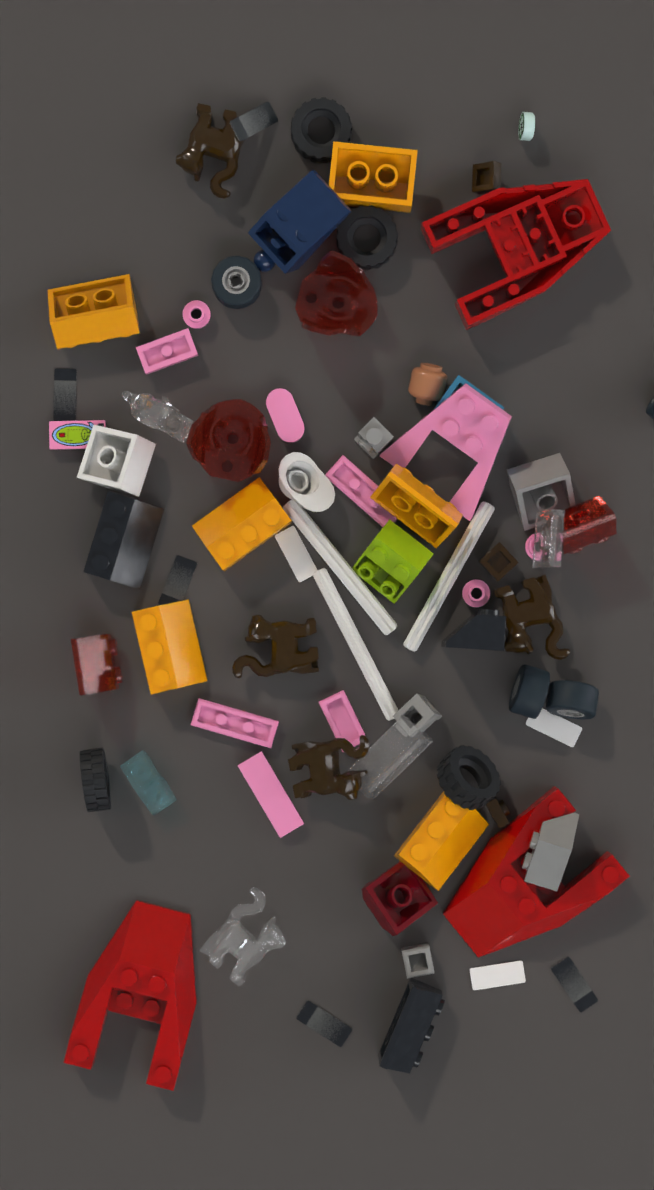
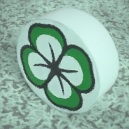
(526, 126)

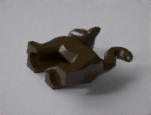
(214, 143)
(531, 612)
(284, 645)
(324, 767)

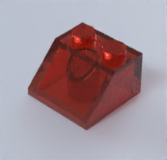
(587, 524)
(96, 664)

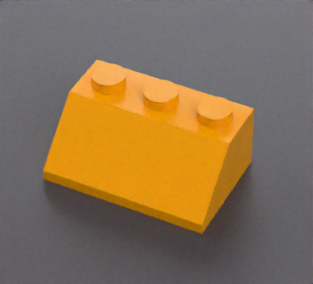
(373, 176)
(92, 311)
(417, 505)
(241, 524)
(169, 646)
(441, 841)

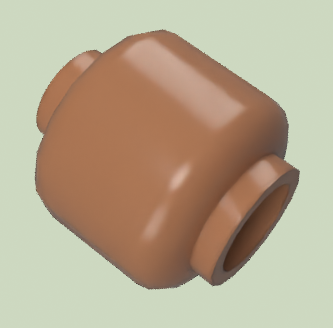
(427, 383)

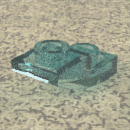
(148, 783)

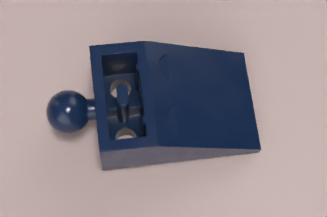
(297, 224)

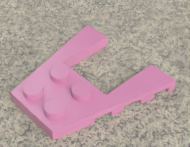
(469, 424)

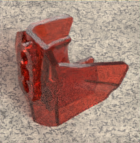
(332, 281)
(210, 445)

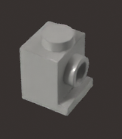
(373, 438)
(419, 705)

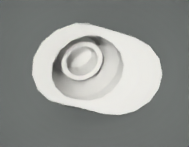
(305, 482)

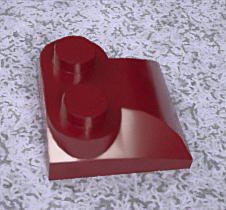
(398, 898)

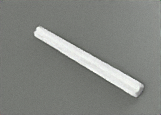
(340, 567)
(449, 576)
(355, 643)

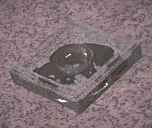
(548, 539)

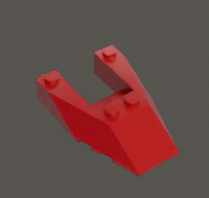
(534, 235)
(500, 908)
(146, 976)

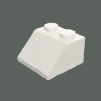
(116, 460)

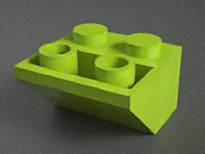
(392, 561)

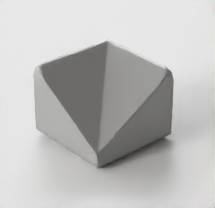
(417, 960)

